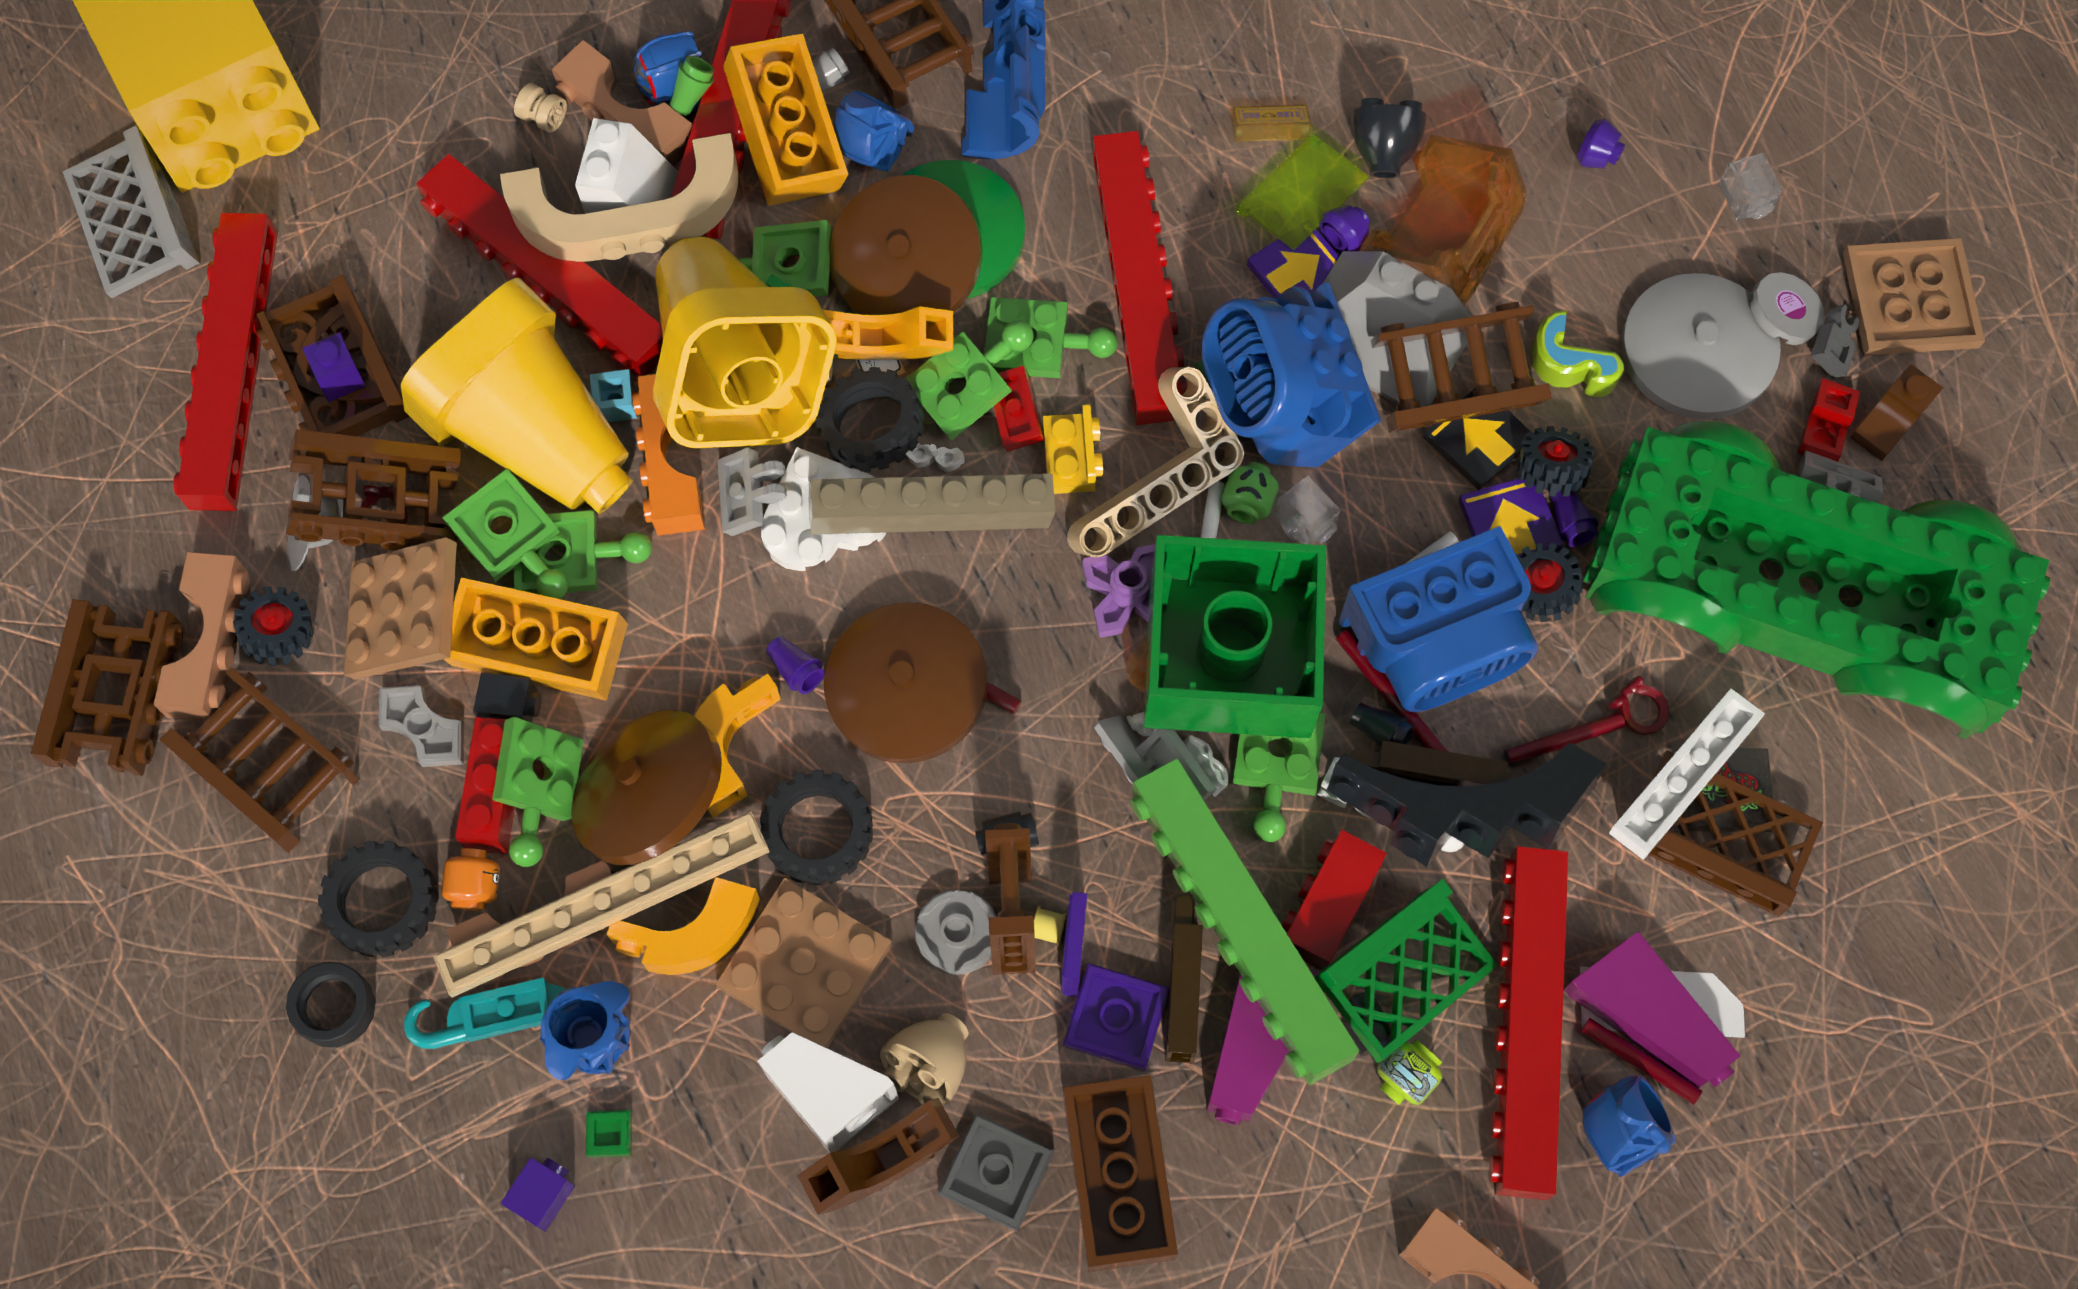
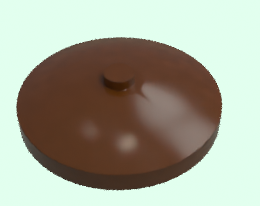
(905, 247)
(906, 682)
(646, 787)

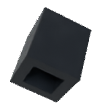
(506, 697)

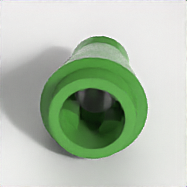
(691, 83)

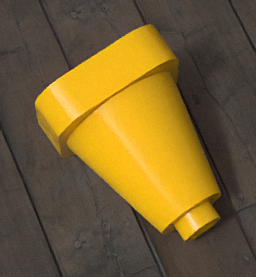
(736, 354)
(518, 401)

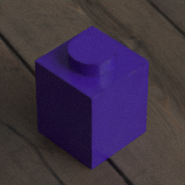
(333, 367)
(539, 1192)

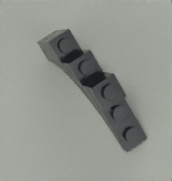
(1479, 815)

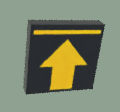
(1479, 444)

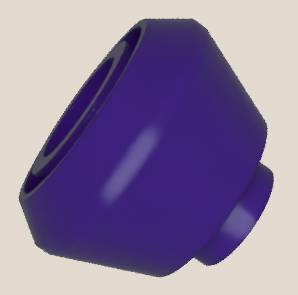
(1600, 145)
(1345, 228)

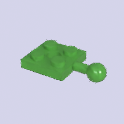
(777, 242)
(1049, 325)
(983, 383)
(505, 551)
(579, 563)
(1291, 773)
(521, 788)

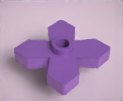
(1124, 586)

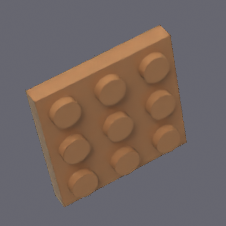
(1913, 297)
(400, 609)
(804, 964)

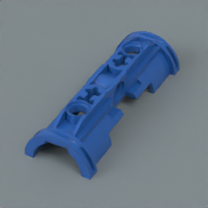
(1008, 112)

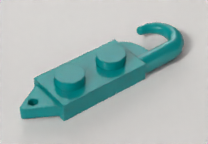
(485, 1014)

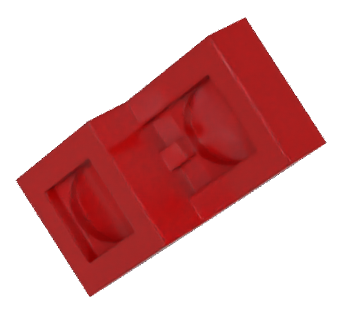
(1829, 420)

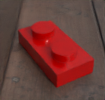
(1017, 412)

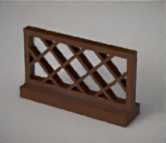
(1727, 873)

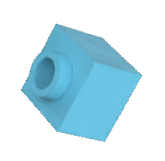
(613, 394)

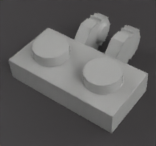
(1840, 476)
(741, 489)

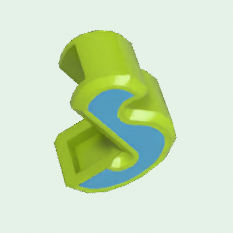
(1570, 365)

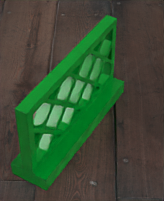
(1392, 935)

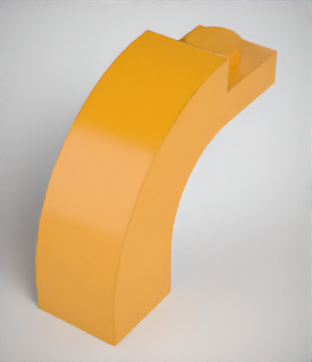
(892, 336)
(723, 717)
(698, 944)

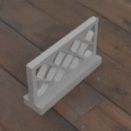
(161, 207)

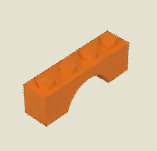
(673, 497)

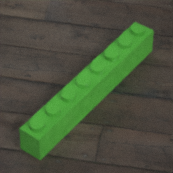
(1243, 922)

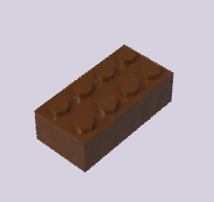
(1119, 1174)

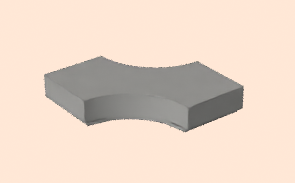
(436, 738)

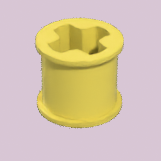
(1049, 925)

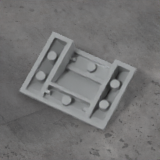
(1384, 291)

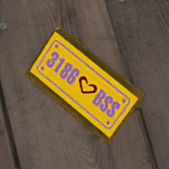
(1271, 122)

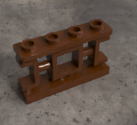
(370, 461)
(77, 678)

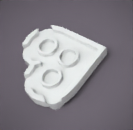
(788, 524)

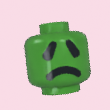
(1250, 493)

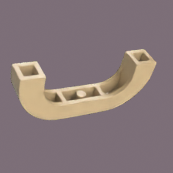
(629, 228)

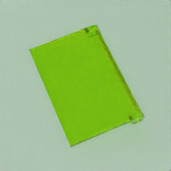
(1301, 190)

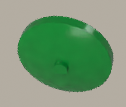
(995, 210)

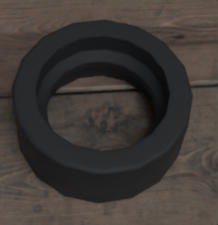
(312, 979)

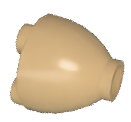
(927, 1058)

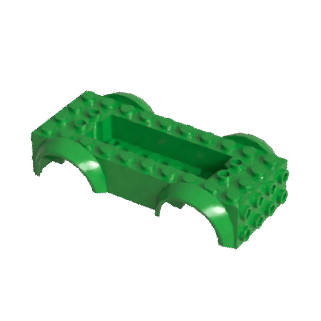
(1937, 582)

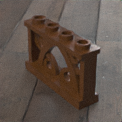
(343, 316)

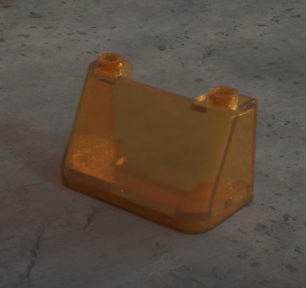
(1458, 215)

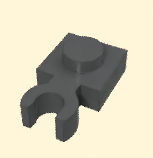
(1833, 343)

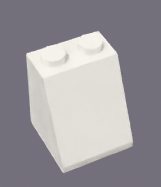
(621, 169)
(826, 1088)

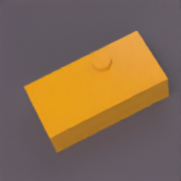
(785, 119)
(535, 638)

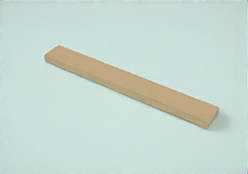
(600, 904)

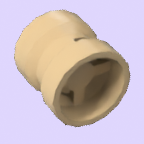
(536, 106)

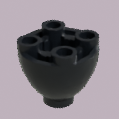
(1387, 134)

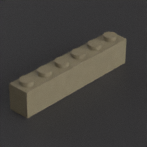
(931, 503)

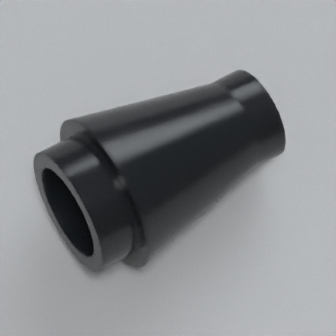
(1382, 725)

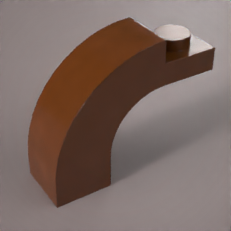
(879, 1161)

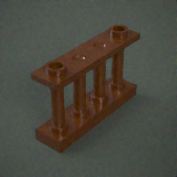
(877, 53)
(1447, 404)
(250, 797)
(1011, 932)

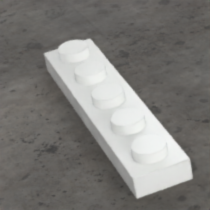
(1686, 774)

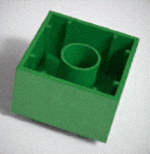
(1235, 636)

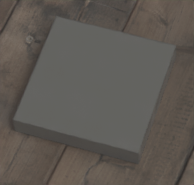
(996, 1172)

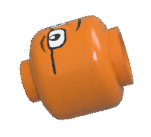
(470, 880)

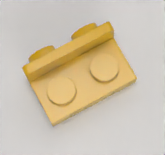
(1071, 451)

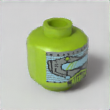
(1410, 1073)

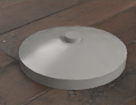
(1698, 347)

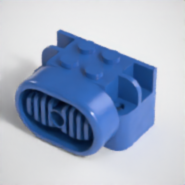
(1288, 375)
(1445, 621)

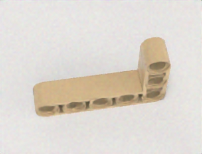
(1168, 476)

